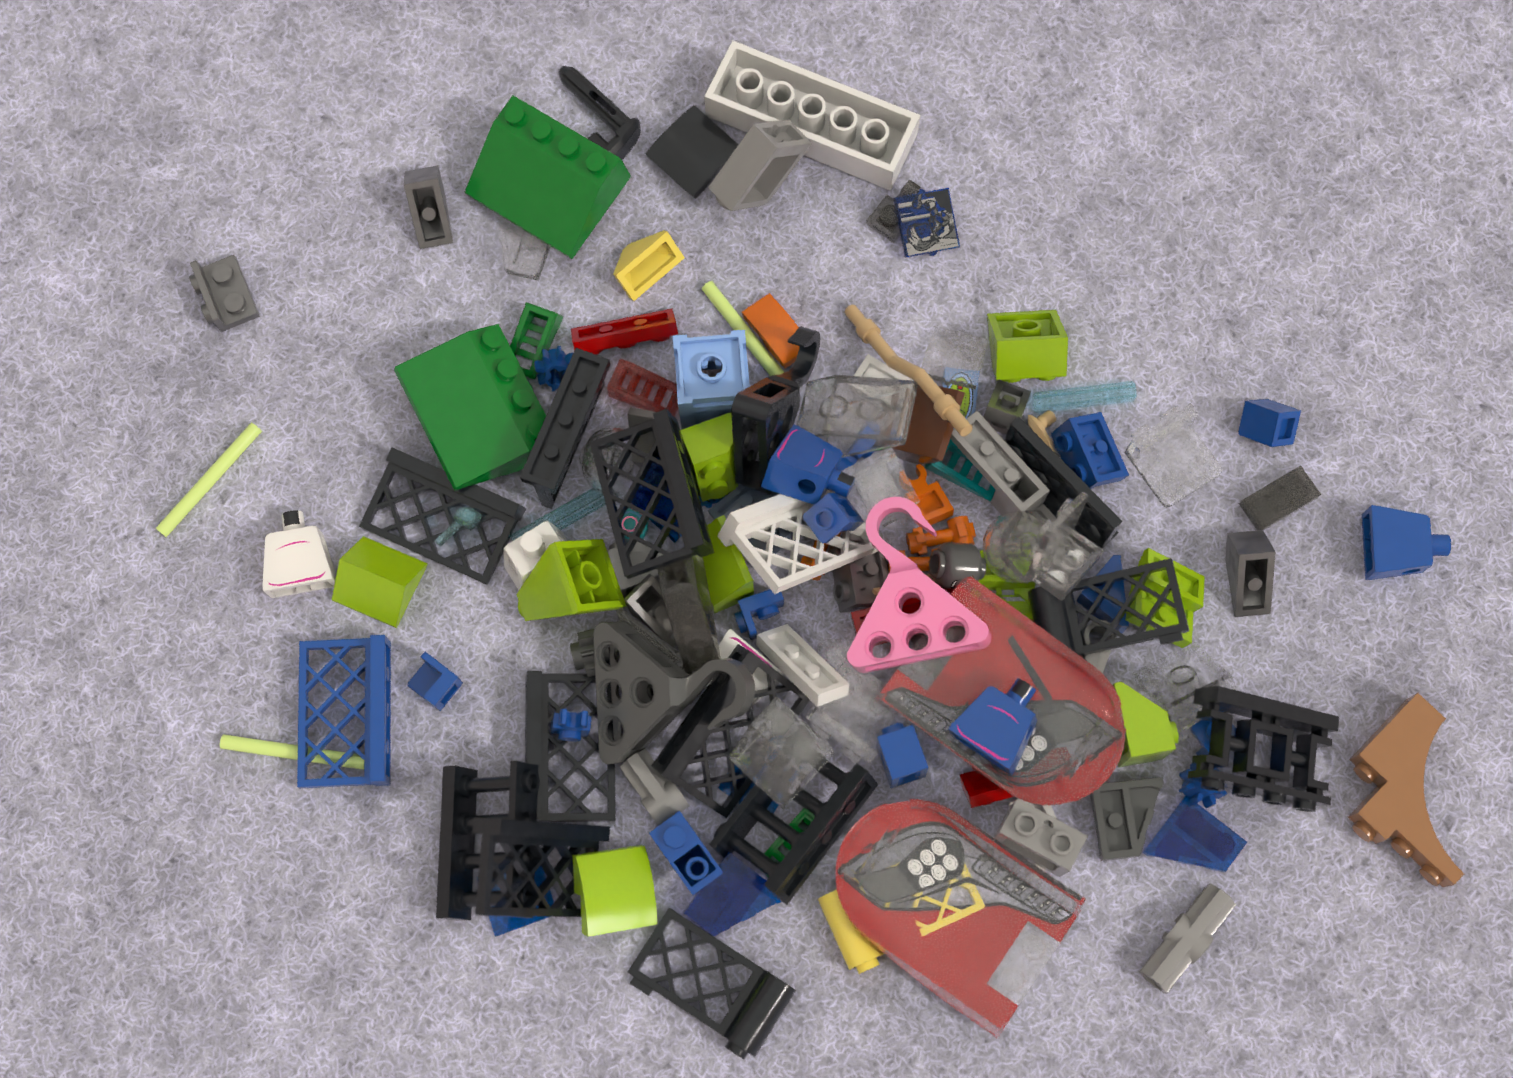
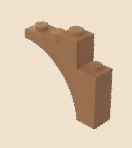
(1397, 806)

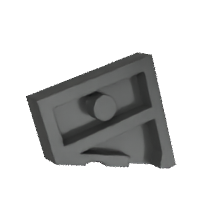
(1123, 816)

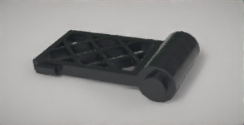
(1062, 619)
(753, 1011)

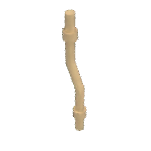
(944, 403)

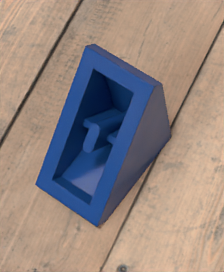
(1107, 610)

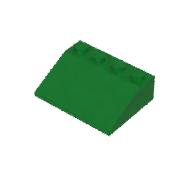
(545, 177)
(474, 405)

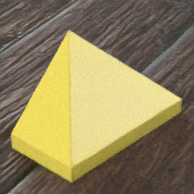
(646, 262)

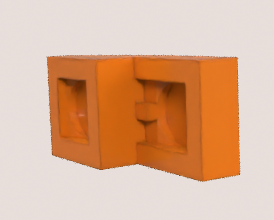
(774, 328)

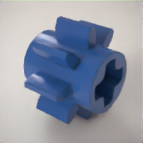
(552, 367)
(1196, 793)

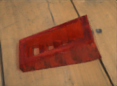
(641, 401)

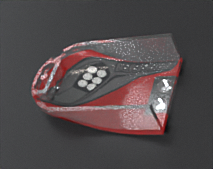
(1075, 705)
(953, 906)

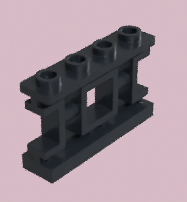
(1266, 719)

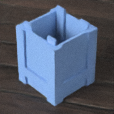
(705, 396)

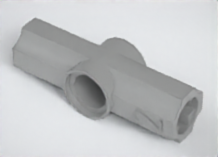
(1188, 938)

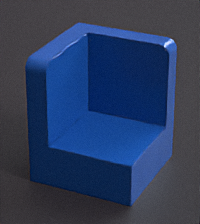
(1269, 422)
(434, 682)

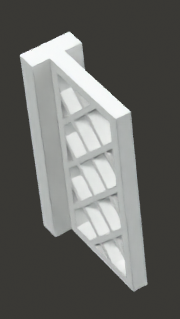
(785, 512)

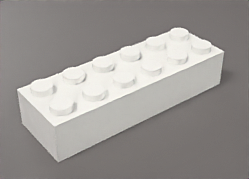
(842, 123)

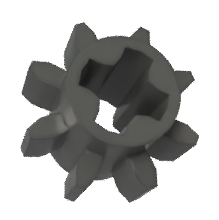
(583, 652)

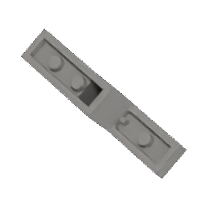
(1014, 481)

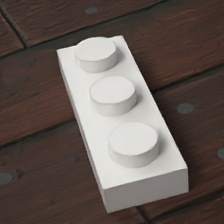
(802, 665)

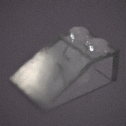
(858, 412)

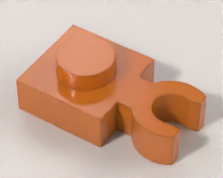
(933, 501)

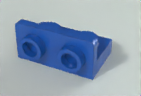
(1089, 450)

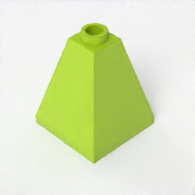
(570, 581)

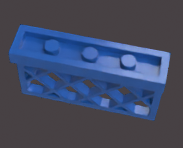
(377, 712)

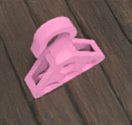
(934, 618)

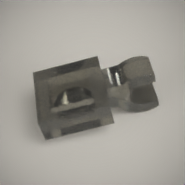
(884, 217)

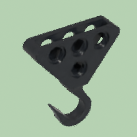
(768, 411)

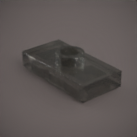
(1280, 499)

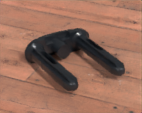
(626, 129)

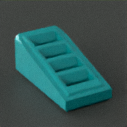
(948, 473)

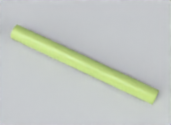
(738, 323)
(207, 481)
(284, 750)

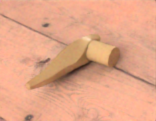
(1040, 424)

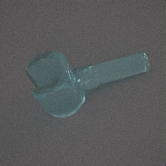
(464, 517)

